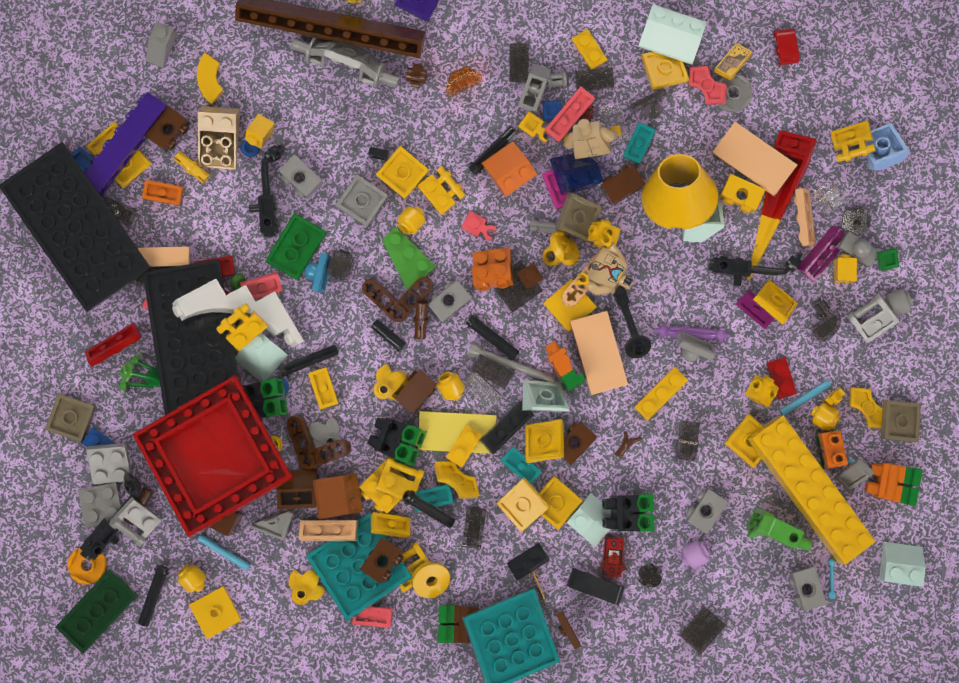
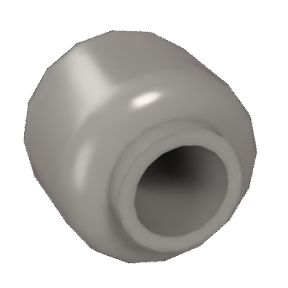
(899, 302)

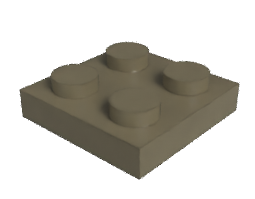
(577, 216)
(70, 417)
(900, 421)

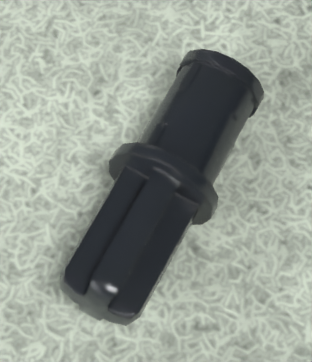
(388, 335)

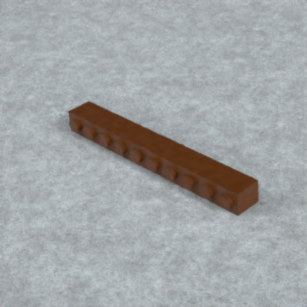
(331, 26)

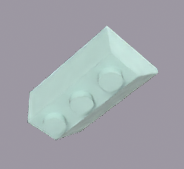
(672, 34)

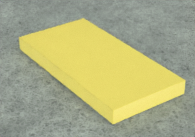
(446, 427)

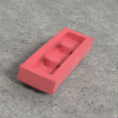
(569, 114)

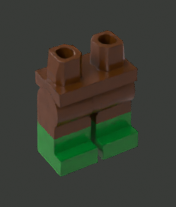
(453, 614)

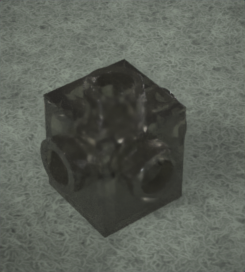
(851, 214)

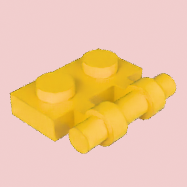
(851, 136)
(437, 194)
(245, 331)

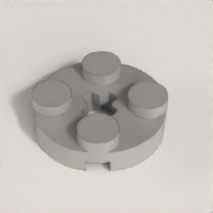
(743, 92)

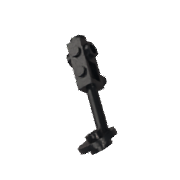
(266, 203)
(743, 268)
(637, 345)
(104, 533)

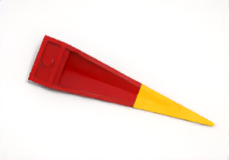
(799, 150)

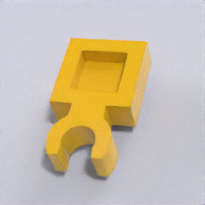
(532, 125)
(834, 397)

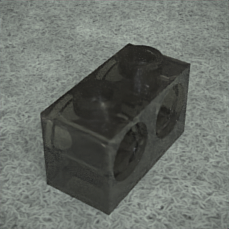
(340, 265)

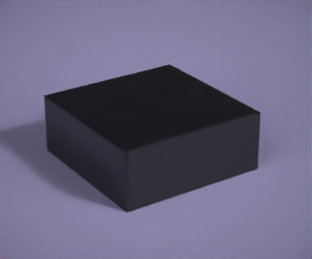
(377, 153)

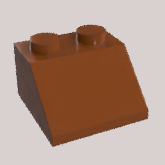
(337, 496)

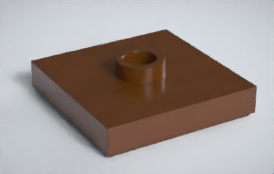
(566, 629)

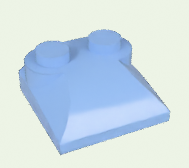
(888, 146)

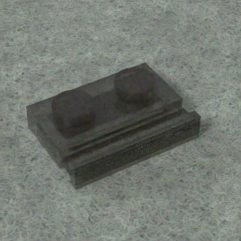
(702, 630)

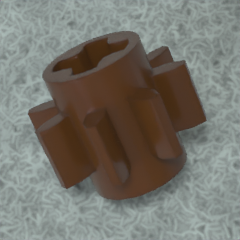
(416, 75)

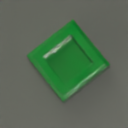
(887, 259)

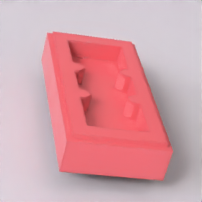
(375, 617)

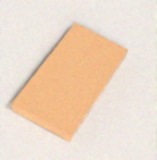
(754, 159)
(598, 352)

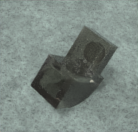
(829, 322)
(687, 441)
(474, 527)

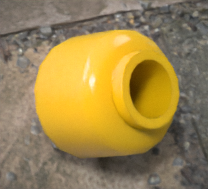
(411, 220)
(450, 386)
(825, 416)
(191, 578)

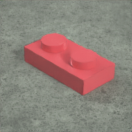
(263, 285)

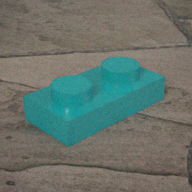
(639, 143)
(517, 464)
(436, 496)

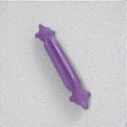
(701, 333)

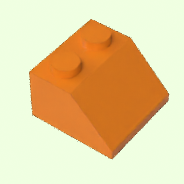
(509, 168)

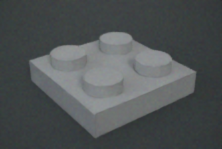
(361, 200)
(108, 463)
(99, 503)

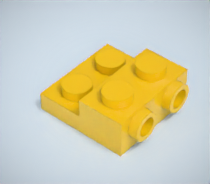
(384, 501)

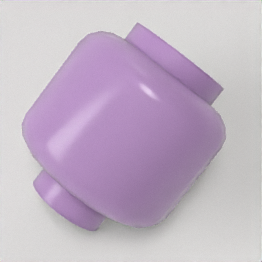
(695, 554)

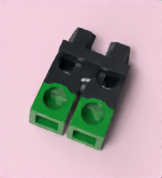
(267, 389)
(390, 440)
(623, 515)

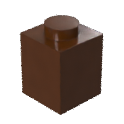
(530, 277)

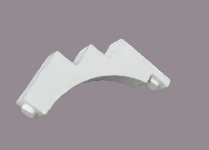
(213, 299)

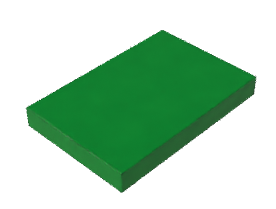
(296, 246)

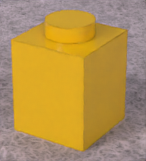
(259, 131)
(845, 269)

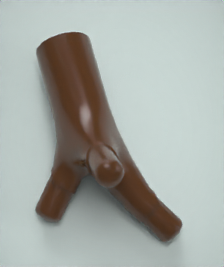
(626, 444)

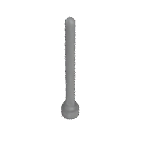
(475, 350)

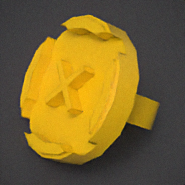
(564, 249)

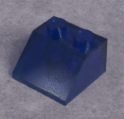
(575, 174)

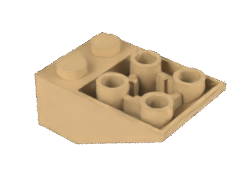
(218, 137)

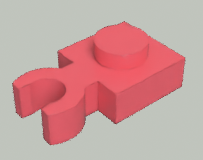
(476, 224)

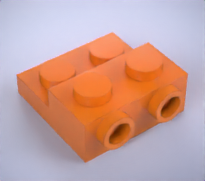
(492, 269)

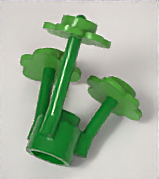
(126, 372)

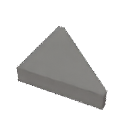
(275, 525)

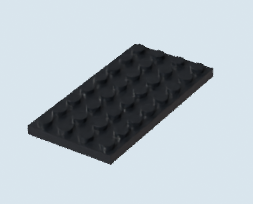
(74, 227)
(190, 351)

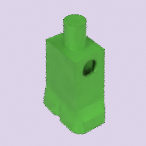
(765, 524)

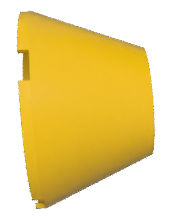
(680, 206)

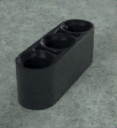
(595, 586)

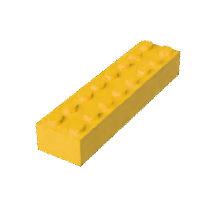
(811, 490)

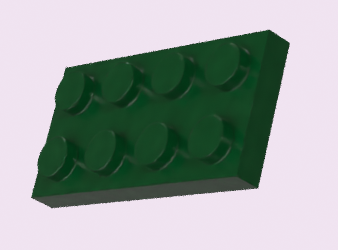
(96, 611)

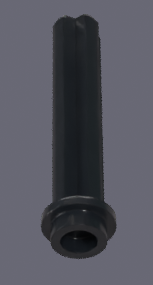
(476, 166)
(492, 337)
(308, 360)
(410, 497)
(153, 594)

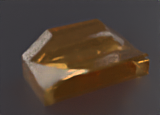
(462, 80)

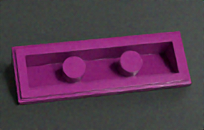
(820, 252)

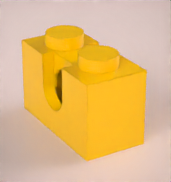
(752, 192)

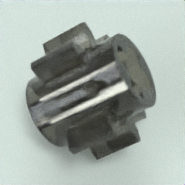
(650, 576)

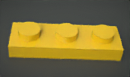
(661, 393)

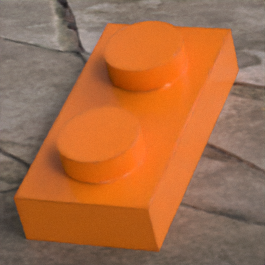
(162, 193)

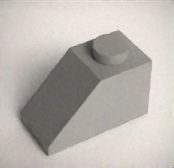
(160, 44)

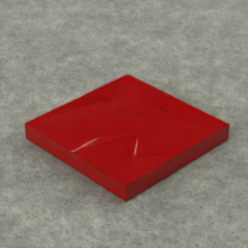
(212, 456)

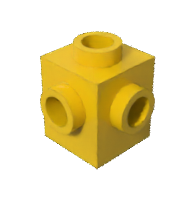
(597, 230)
(762, 390)

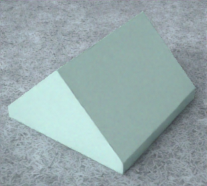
(543, 397)

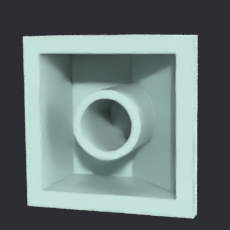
(902, 564)

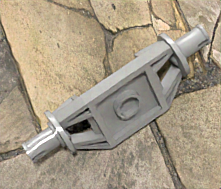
(355, 58)

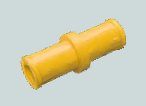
(191, 167)

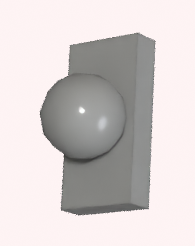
(858, 249)
(694, 347)
(855, 474)

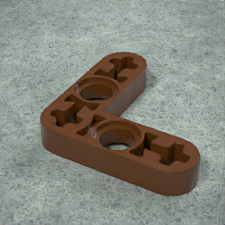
(402, 303)
(314, 453)

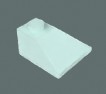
(707, 229)
(261, 357)
(588, 520)

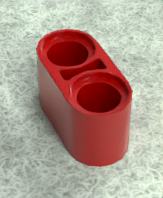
(786, 46)

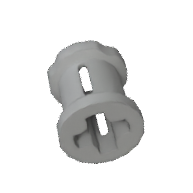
(562, 82)

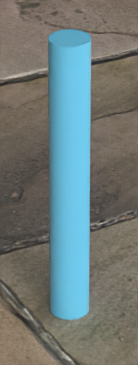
(806, 397)
(224, 552)

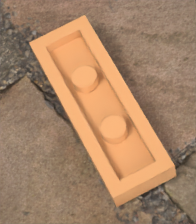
(805, 217)
(328, 530)

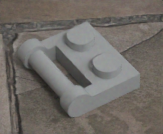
(878, 322)
(139, 516)

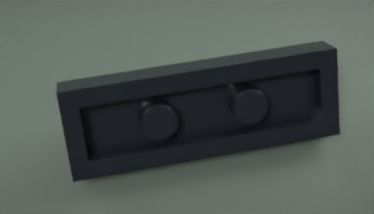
(505, 428)

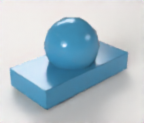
(318, 273)

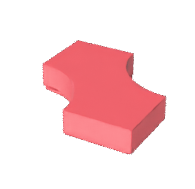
(713, 91)

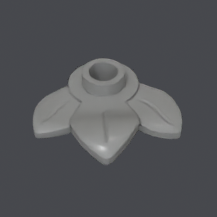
(324, 432)

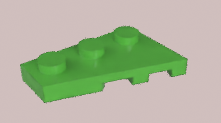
(407, 257)

